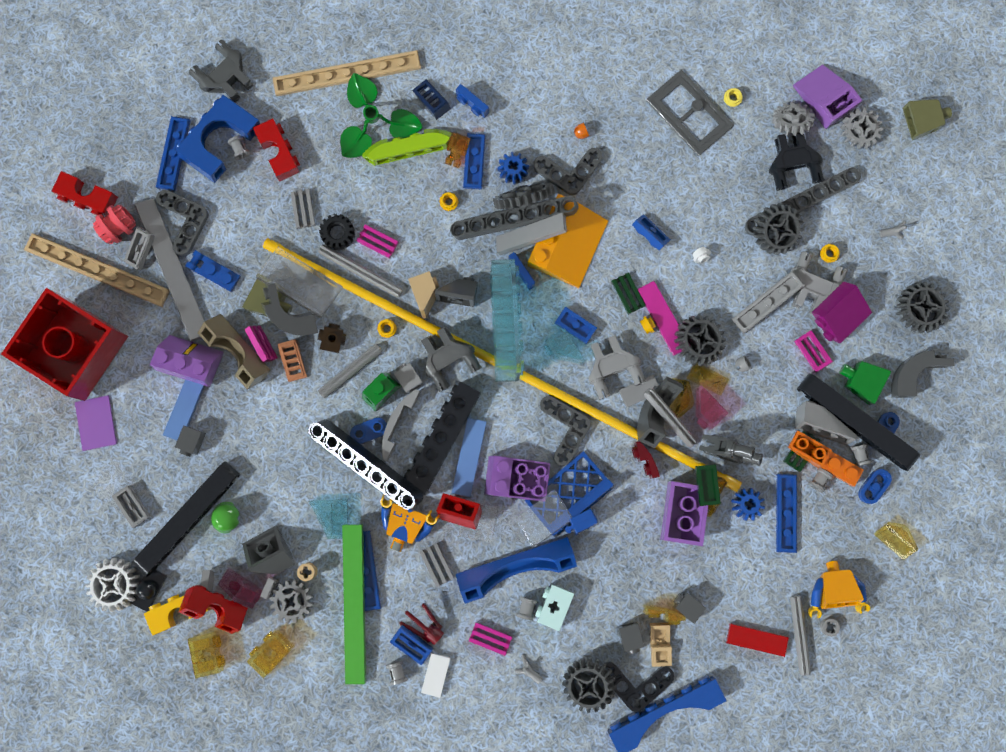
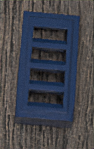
(438, 108)

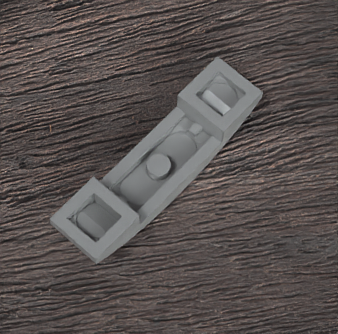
(409, 402)

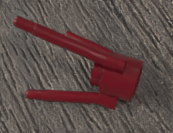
(431, 633)

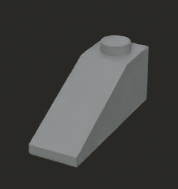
(822, 423)

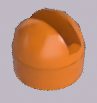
(580, 131)

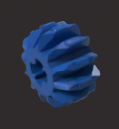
(513, 174)
(745, 496)

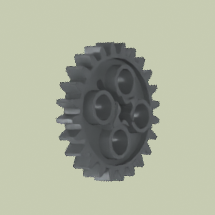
(523, 196)

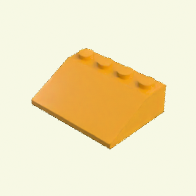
(570, 253)

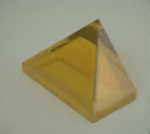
(707, 378)
(684, 400)
(897, 538)

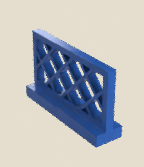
(587, 500)

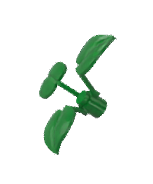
(360, 93)

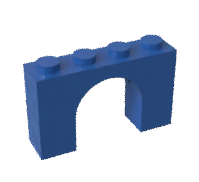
(221, 115)

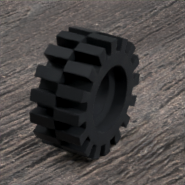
(337, 221)

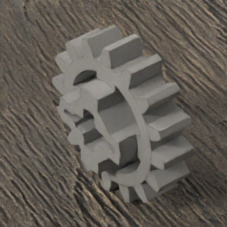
(793, 118)
(855, 133)
(298, 606)

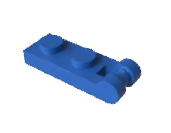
(213, 271)

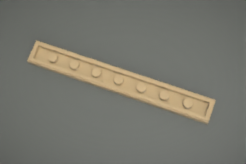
(342, 73)
(97, 270)

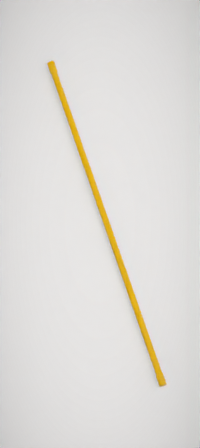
(271, 246)

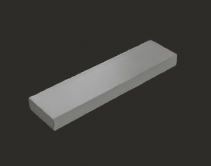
(531, 234)
(768, 302)

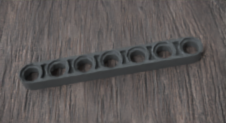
(809, 194)
(504, 216)

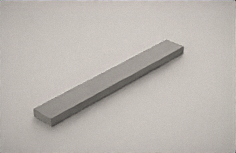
(171, 268)

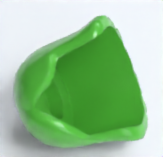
(225, 517)

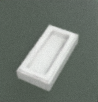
(435, 675)

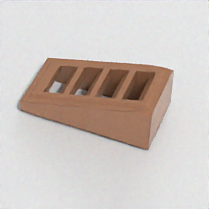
(292, 343)

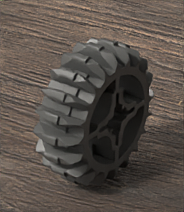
(785, 215)
(925, 293)
(694, 353)
(595, 689)

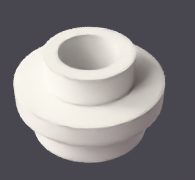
(701, 255)

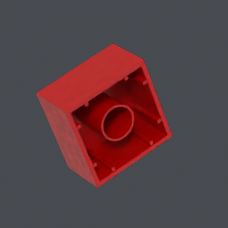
(64, 345)

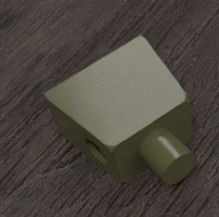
(925, 117)
(256, 297)

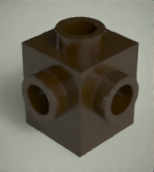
(331, 345)

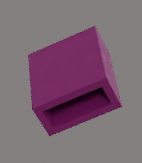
(841, 312)

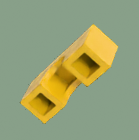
(161, 616)

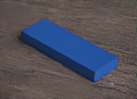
(474, 162)

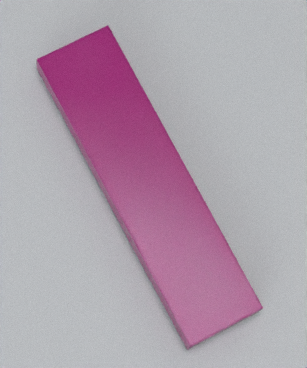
(660, 314)

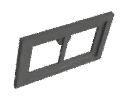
(700, 101)

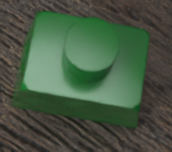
(865, 380)
(380, 390)

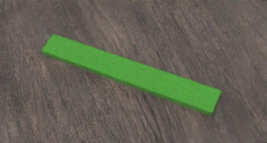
(354, 604)

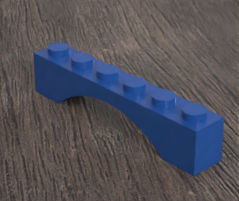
(480, 580)
(703, 695)

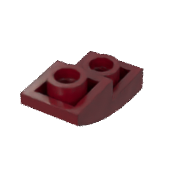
(641, 453)

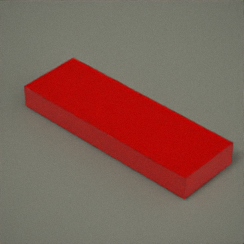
(757, 640)

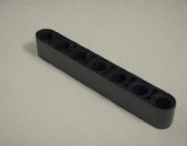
(859, 422)
(374, 464)
(185, 519)

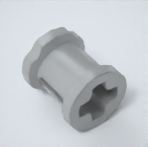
(238, 147)
(861, 454)
(820, 480)
(526, 608)
(396, 673)

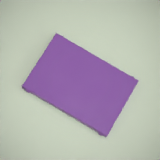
(95, 423)

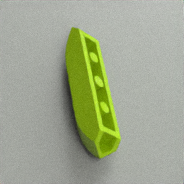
(403, 148)

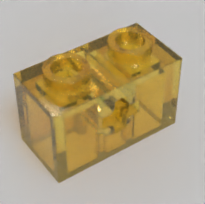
(261, 662)
(203, 664)

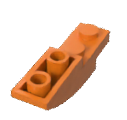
(824, 458)

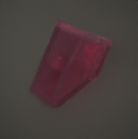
(707, 409)
(240, 588)

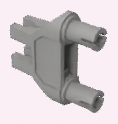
(815, 286)
(613, 364)

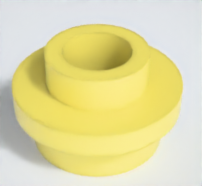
(737, 93)

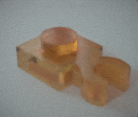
(458, 147)

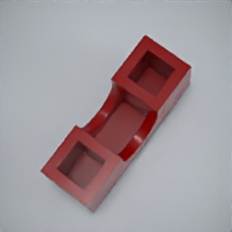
(270, 135)
(69, 189)
(229, 613)

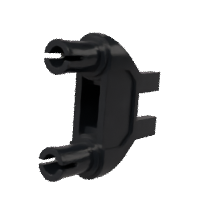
(794, 158)

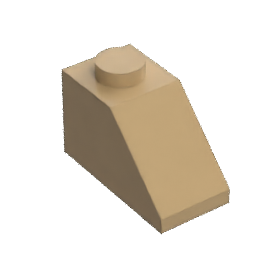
(424, 291)

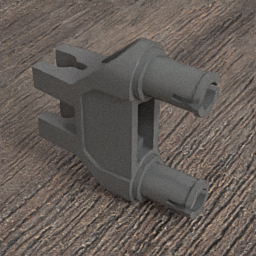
(224, 74)
(445, 355)
(730, 450)

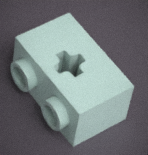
(563, 599)

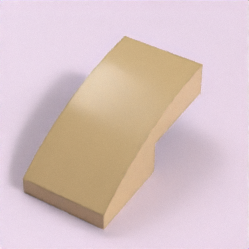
(660, 644)

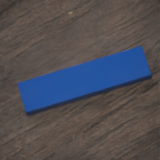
(170, 161)
(786, 513)
(371, 589)

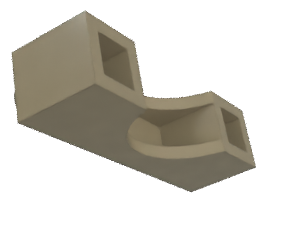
(220, 333)

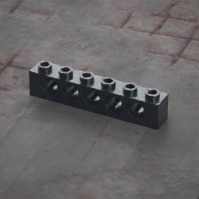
(458, 391)

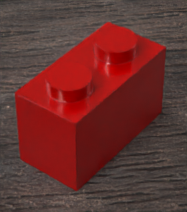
(459, 511)

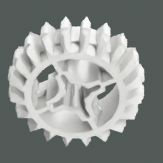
(99, 577)

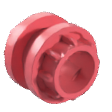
(114, 224)

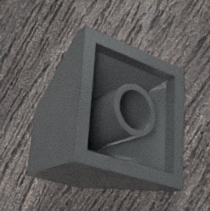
(458, 292)
(268, 552)

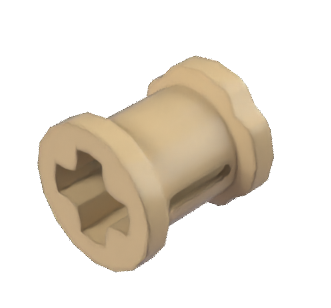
(303, 577)

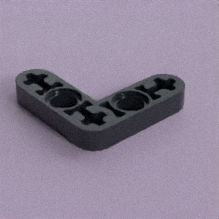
(633, 692)

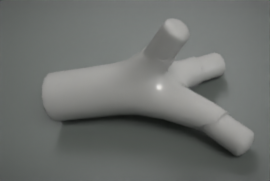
(893, 231)
(527, 670)

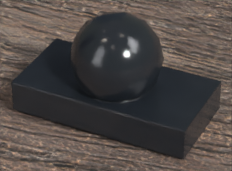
(148, 590)

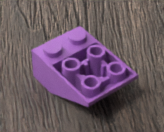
(827, 95)
(516, 478)

